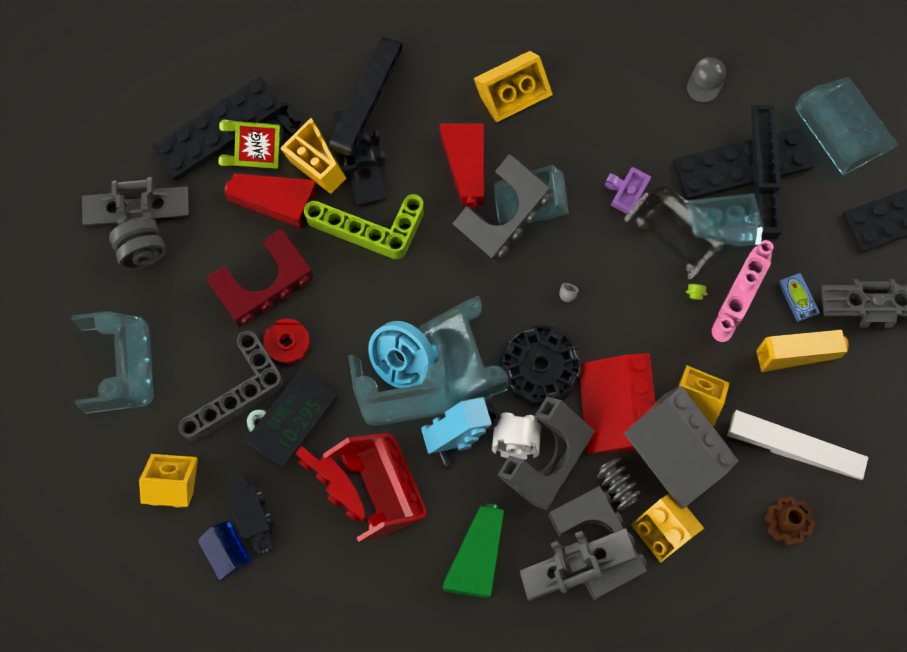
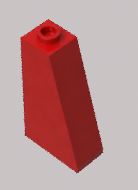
(465, 157)
(272, 196)

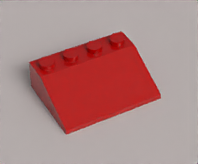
(613, 398)

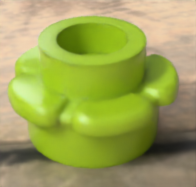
(696, 291)

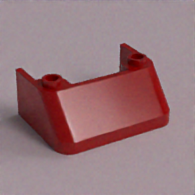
(386, 480)

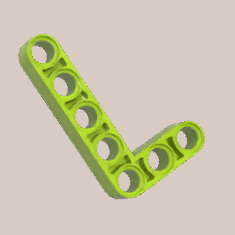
(369, 229)

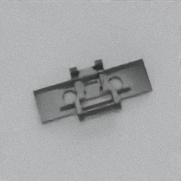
(96, 206)
(870, 306)
(574, 560)

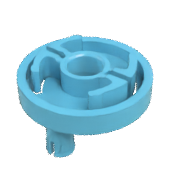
(410, 343)

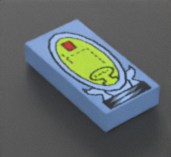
(798, 297)

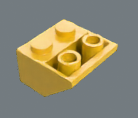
(666, 527)

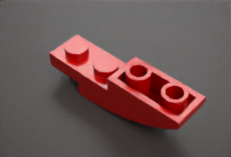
(340, 489)

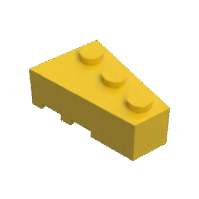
(312, 156)

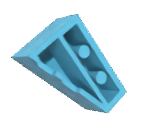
(459, 428)

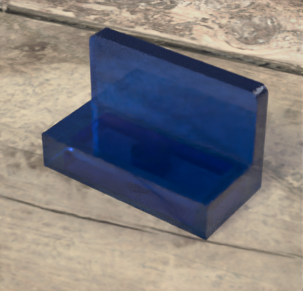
(224, 549)

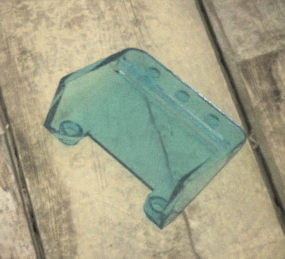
(466, 368)

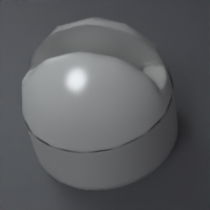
(568, 292)

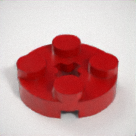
(294, 352)

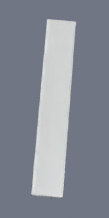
(796, 445)

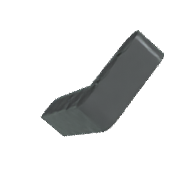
(238, 394)

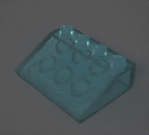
(844, 124)

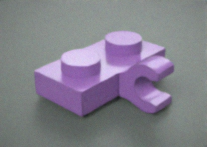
(628, 190)

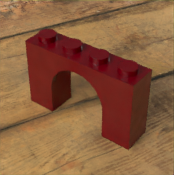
(244, 304)

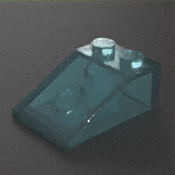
(508, 201)
(727, 219)

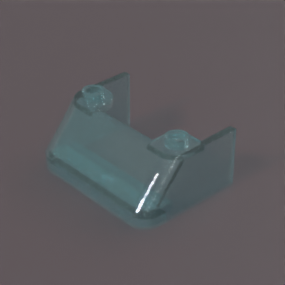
(133, 377)
(407, 403)

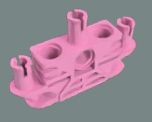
(742, 291)

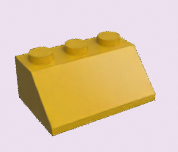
(513, 86)

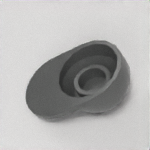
(706, 80)

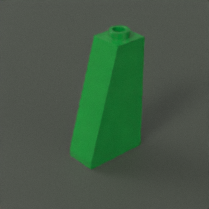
(476, 560)

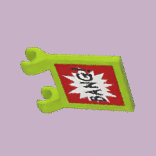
(254, 144)

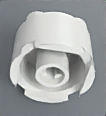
(517, 436)

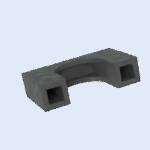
(531, 194)
(570, 438)
(596, 509)

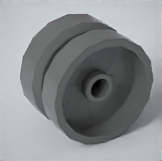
(137, 243)

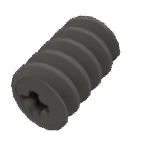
(618, 484)

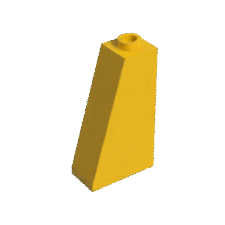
(801, 349)

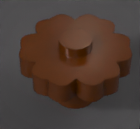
(790, 521)

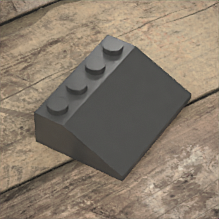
(681, 446)

